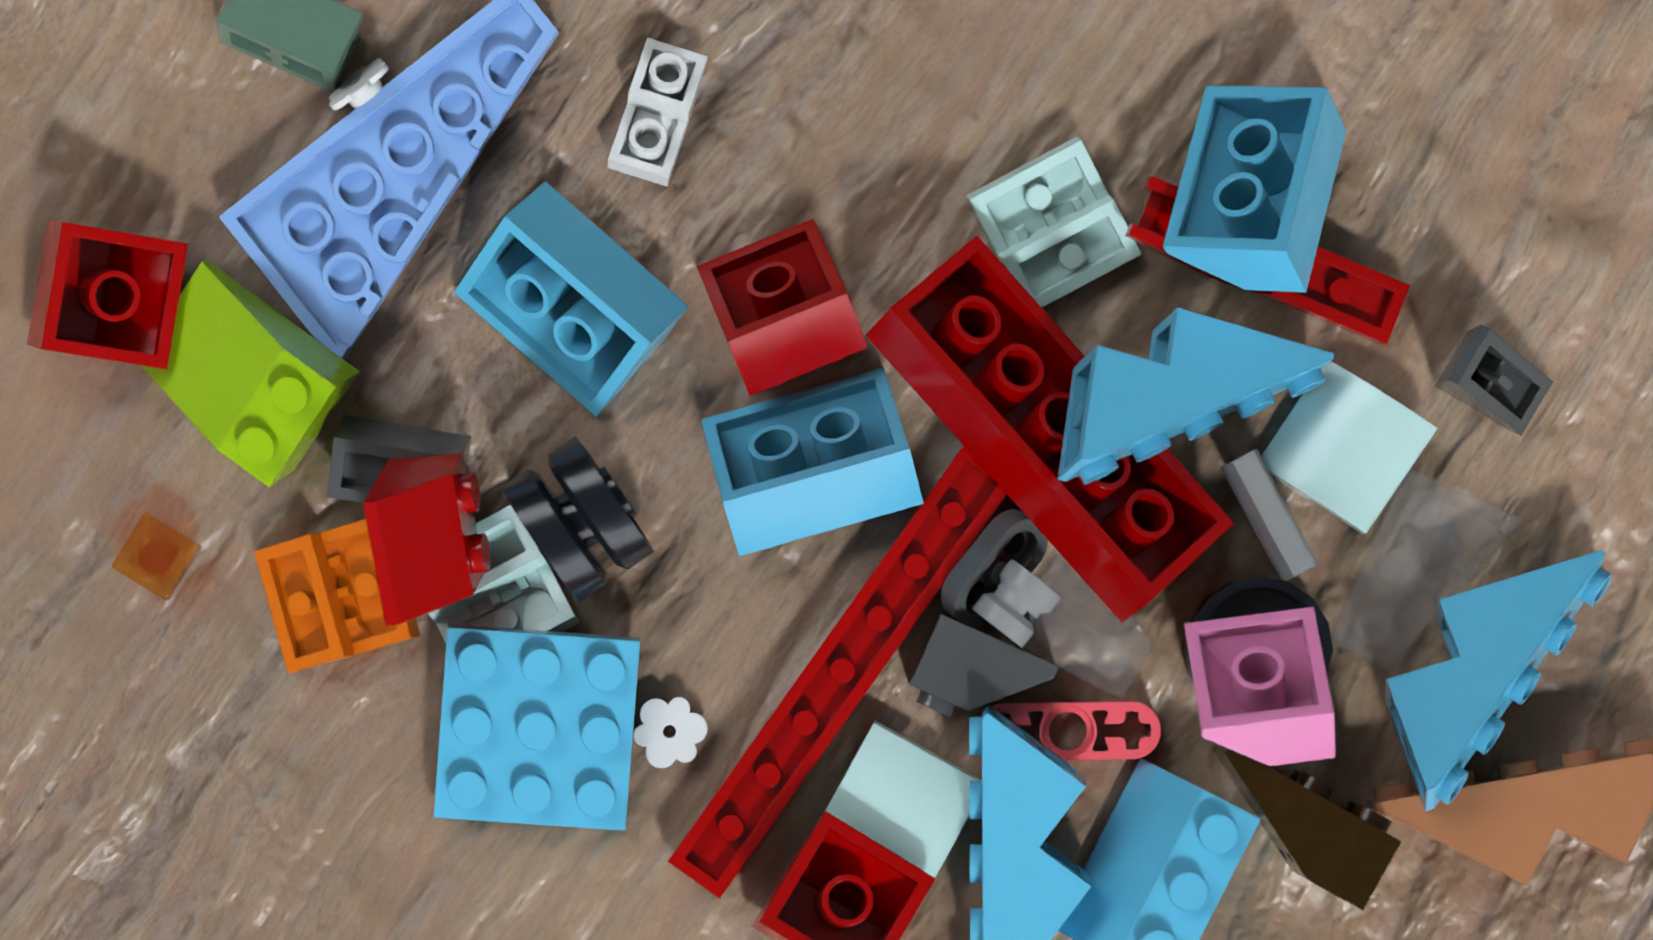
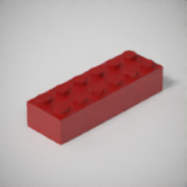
(1003, 386)

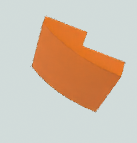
(326, 597)

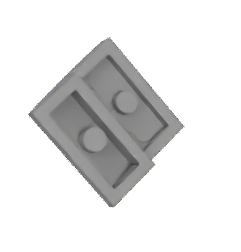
(1269, 515)

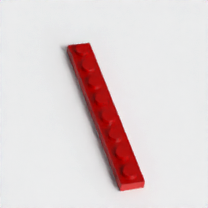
(839, 675)

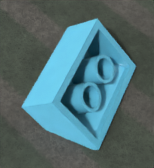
(1257, 185)
(570, 298)
(812, 461)
(1160, 861)

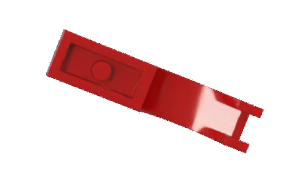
(1337, 288)

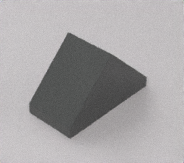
(1494, 379)

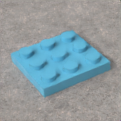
(536, 727)

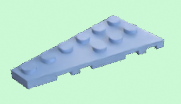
(366, 192)

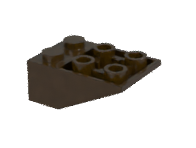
(1318, 840)

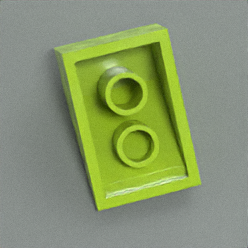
(249, 375)

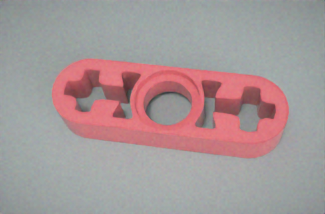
(1114, 714)

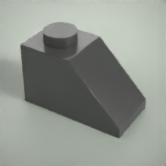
(973, 668)

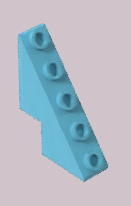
(1191, 380)
(1494, 649)
(1020, 802)

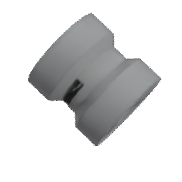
(1016, 603)

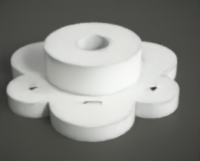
(359, 86)
(660, 749)

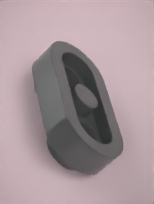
(978, 571)

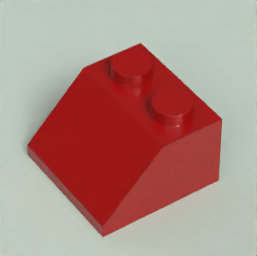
(107, 294)
(782, 307)
(425, 535)
(843, 889)

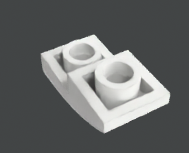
(657, 112)

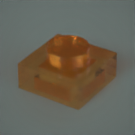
(156, 556)

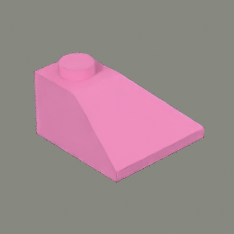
(1263, 686)

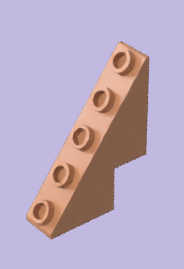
(1514, 816)

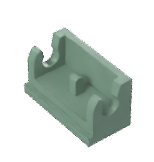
(295, 36)

